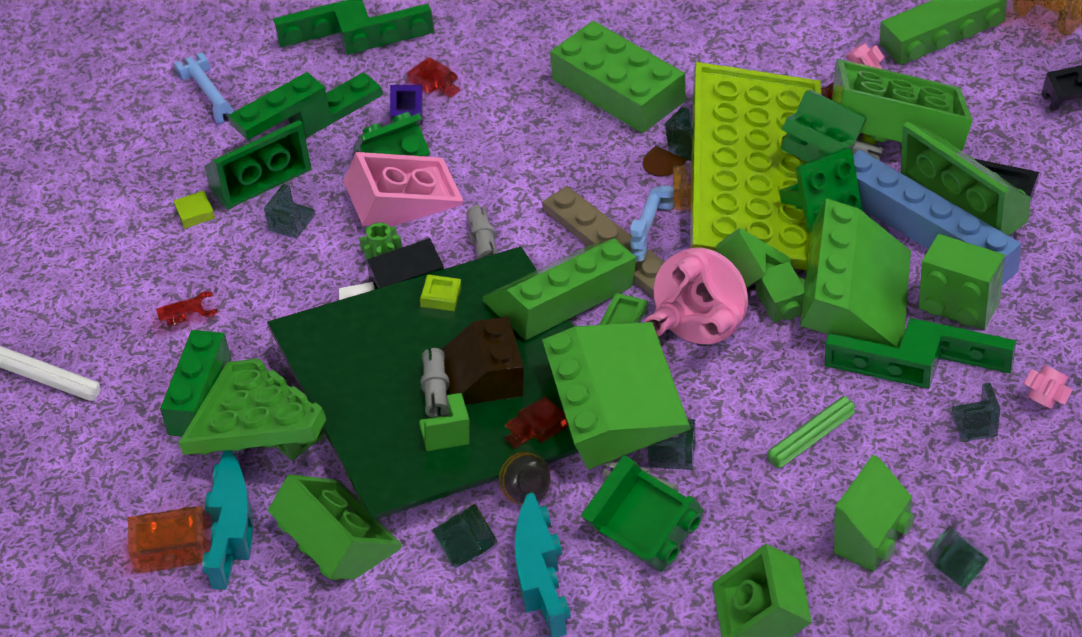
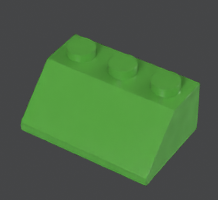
(331, 526)

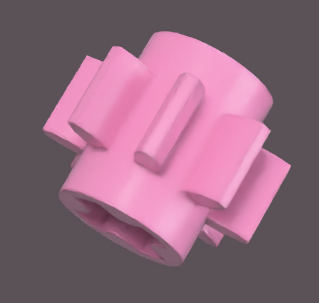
(865, 55)
(1048, 386)

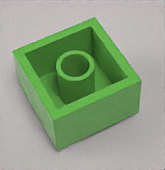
(961, 281)

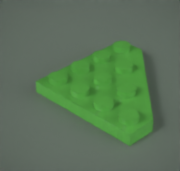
(251, 410)

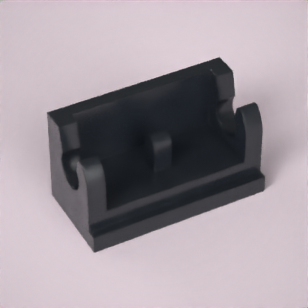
(1062, 86)
(404, 264)

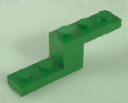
(354, 25)
(305, 101)
(919, 353)

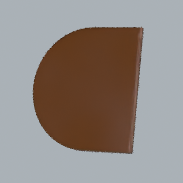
(661, 162)

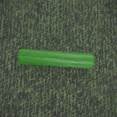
(811, 432)

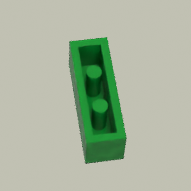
(194, 376)

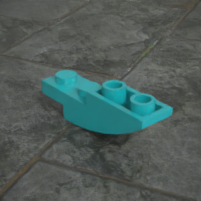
(231, 520)
(537, 566)

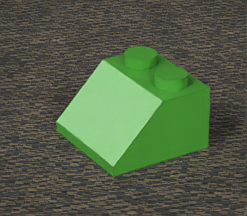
(872, 516)
(762, 596)

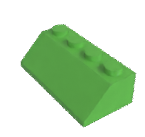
(962, 179)
(564, 288)

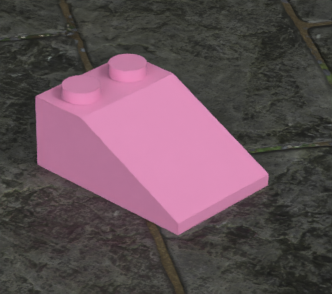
(399, 187)

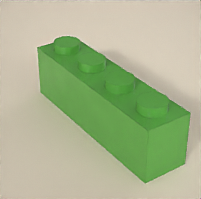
(937, 26)

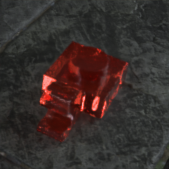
(434, 76)
(176, 312)
(537, 420)

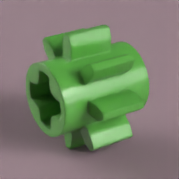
(379, 240)

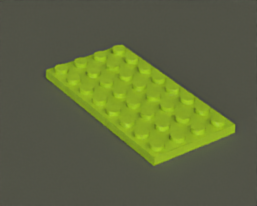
(741, 158)

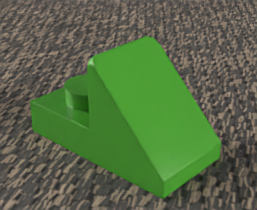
(750, 255)

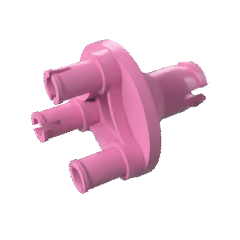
(699, 296)

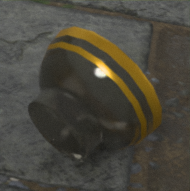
(524, 475)

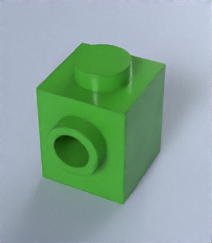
(781, 292)

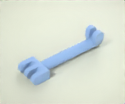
(197, 71)
(657, 199)

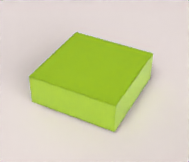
(194, 209)
(440, 292)

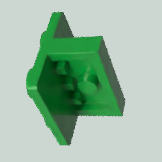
(820, 128)
(397, 138)
(823, 179)

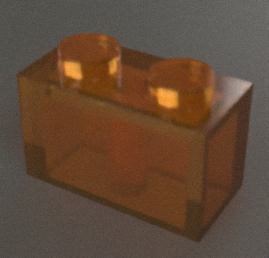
(167, 539)

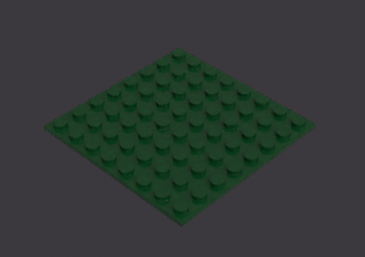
(366, 370)

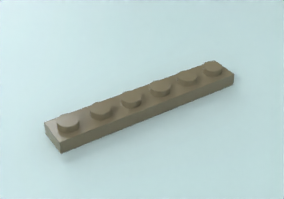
(594, 227)

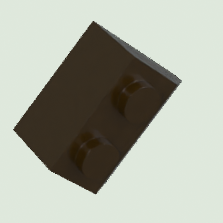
(484, 362)

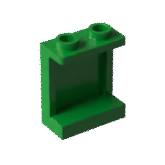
(642, 514)

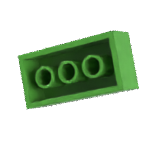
(618, 76)

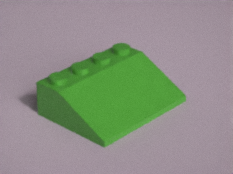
(894, 98)
(855, 277)
(614, 389)

